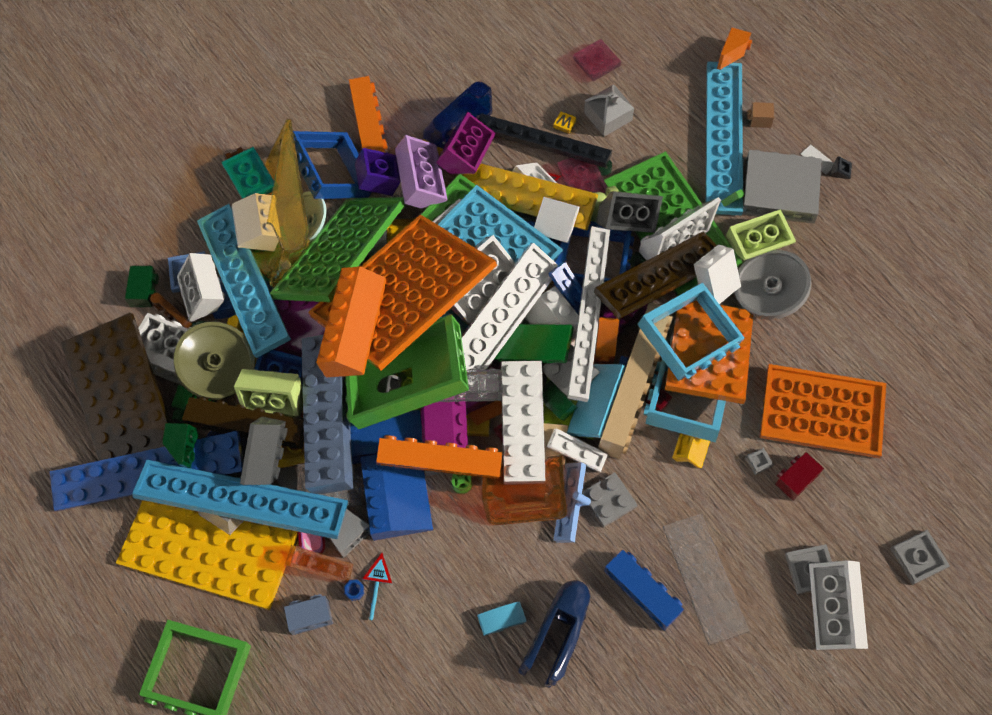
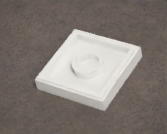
(556, 219)

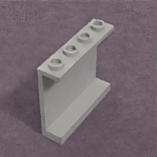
(782, 183)

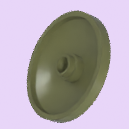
(211, 359)

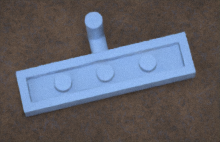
(574, 478)

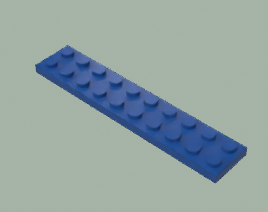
(118, 475)

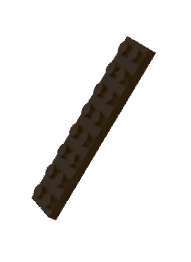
(654, 277)

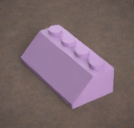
(419, 172)

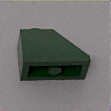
(557, 401)

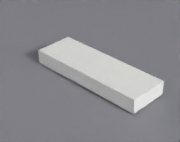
(577, 450)

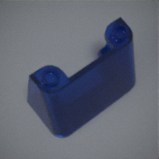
(474, 99)

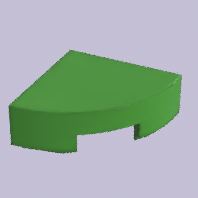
(733, 197)

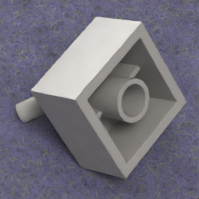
(608, 110)

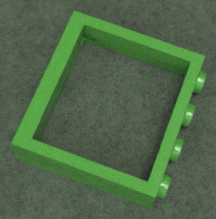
(232, 680)

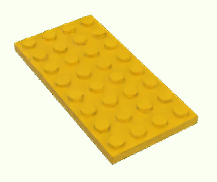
(198, 554)

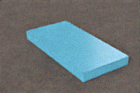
(592, 416)

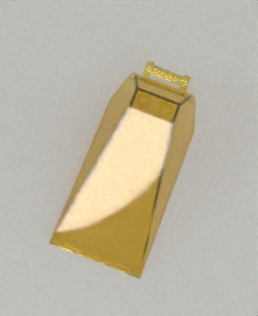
(286, 209)

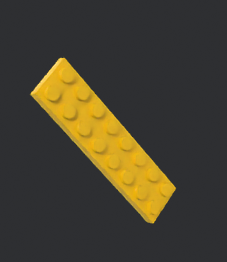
(526, 193)

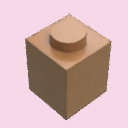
(761, 115)

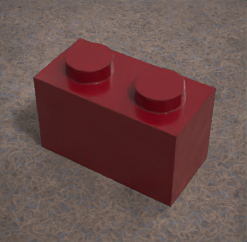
(799, 475)

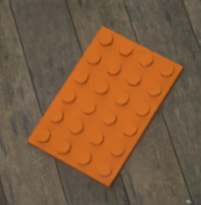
(697, 337)
(823, 411)

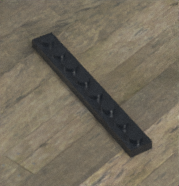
(547, 141)

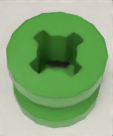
(458, 480)

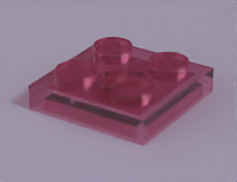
(597, 60)

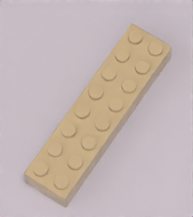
(632, 391)

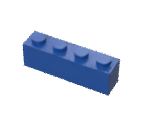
(644, 589)

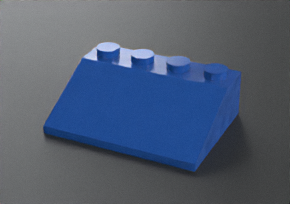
(395, 500)

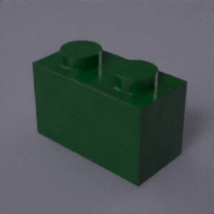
(141, 286)

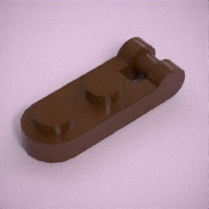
(170, 311)

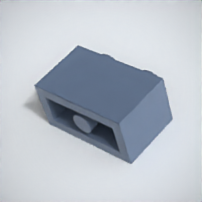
(308, 614)

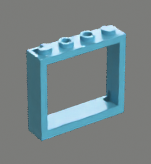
(715, 313)
(676, 423)

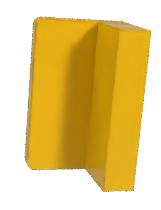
(691, 450)

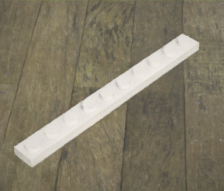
(588, 316)

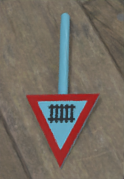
(377, 573)

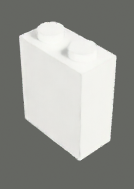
(718, 272)

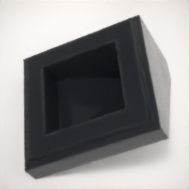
(841, 168)

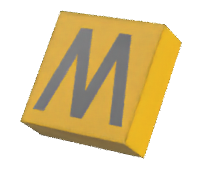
(564, 122)

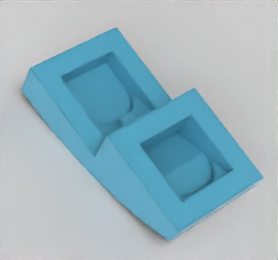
(501, 618)

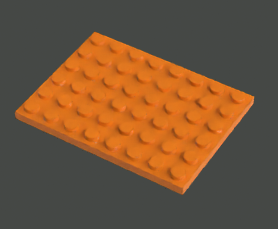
(424, 277)

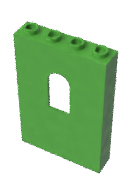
(436, 371)

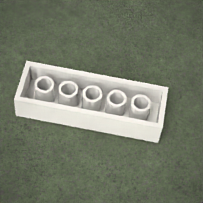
(523, 422)

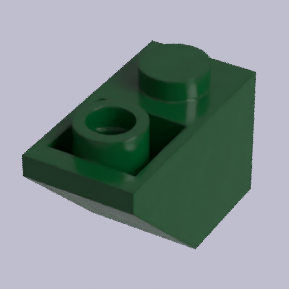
(180, 442)

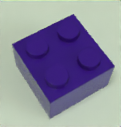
(377, 171)

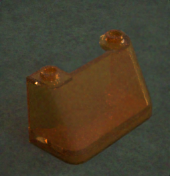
(526, 502)

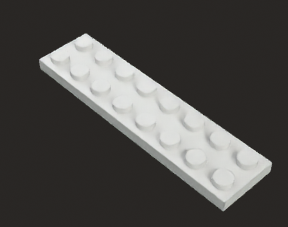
(506, 308)

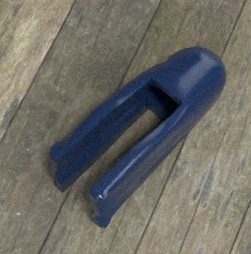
(570, 608)

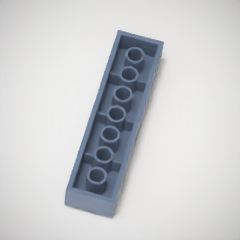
(325, 426)

